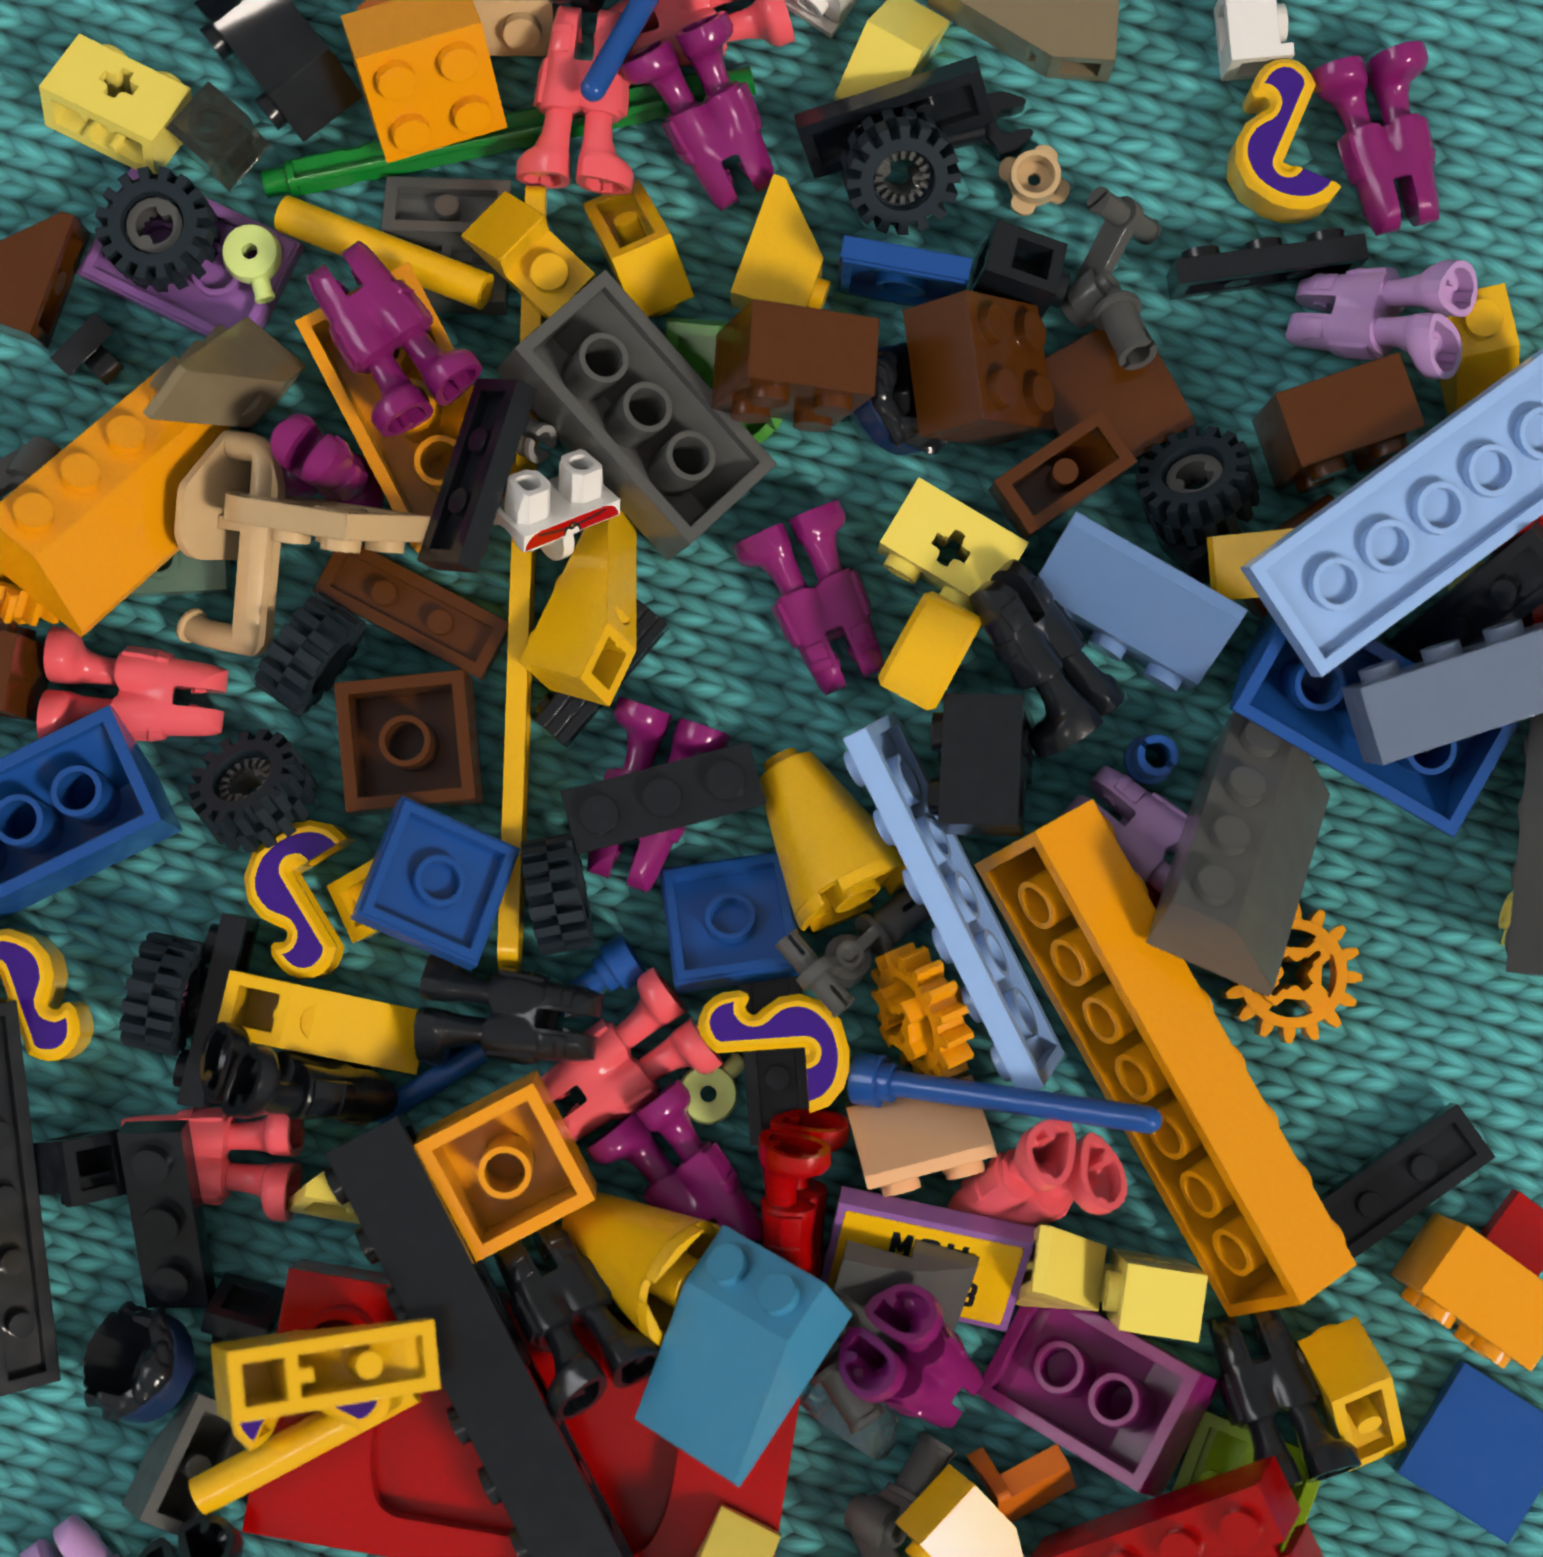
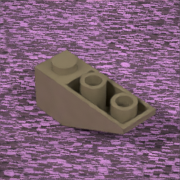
(1046, 35)
(225, 379)

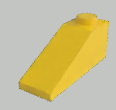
(323, 1368)

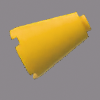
(824, 842)
(640, 1255)

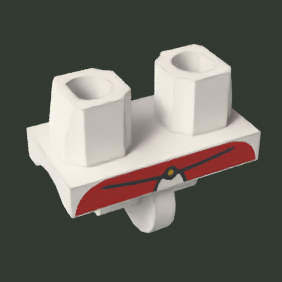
(553, 510)

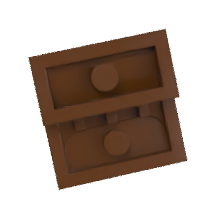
(1138, 402)

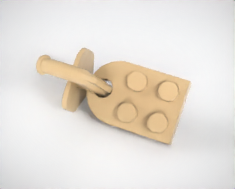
(238, 510)

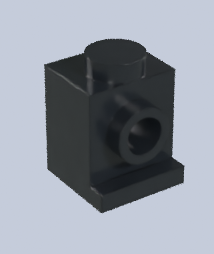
(1021, 267)
(80, 1167)

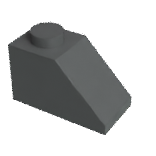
(183, 1449)

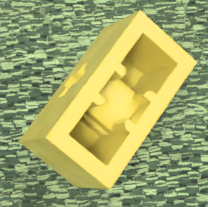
(113, 104)
(937, 518)
(1153, 1295)

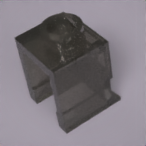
(218, 136)

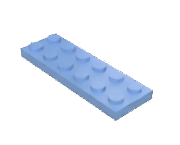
(1409, 524)
(963, 916)

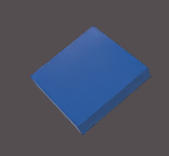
(899, 272)
(435, 883)
(726, 922)
(1478, 1451)

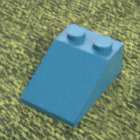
(738, 1354)

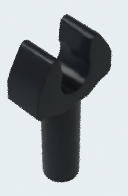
(1001, 143)

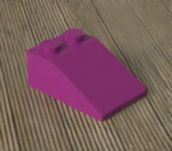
(1099, 1393)

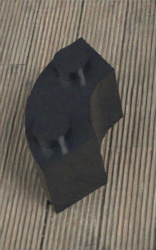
(284, 58)

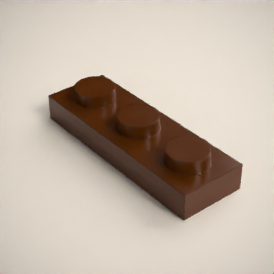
(415, 610)

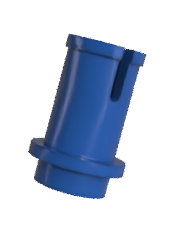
(1136, 763)

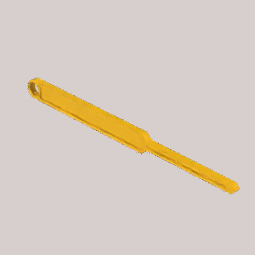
(518, 692)

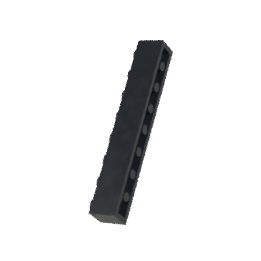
(481, 1354)

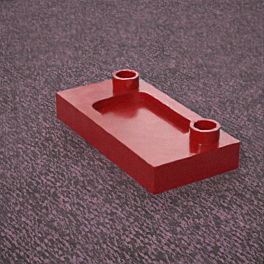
(418, 1488)

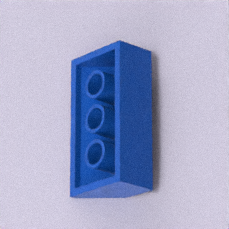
(1313, 717)
(76, 808)

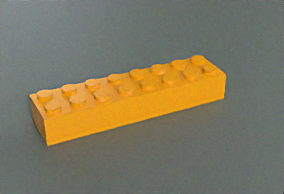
(1160, 1045)

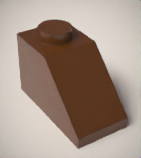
(38, 275)
(1062, 475)

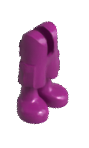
(708, 129)
(1378, 153)
(375, 324)
(322, 464)
(820, 613)
(645, 732)
(704, 1181)
(926, 1370)

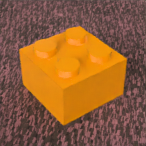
(424, 74)
(506, 1165)
(1469, 1281)

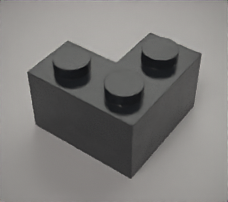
(982, 764)

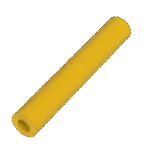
(336, 233)
(274, 1458)

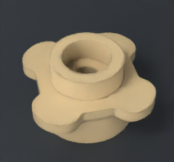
(1038, 162)

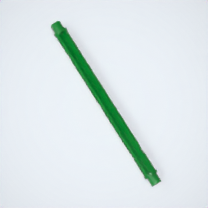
(366, 162)

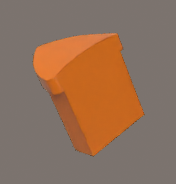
(1026, 1484)

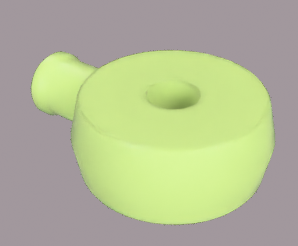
(256, 270)
(725, 1087)

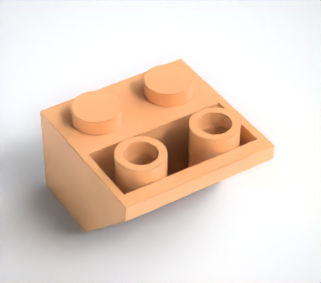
(918, 1139)

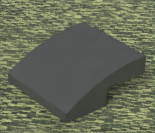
(435, 216)
(937, 1269)

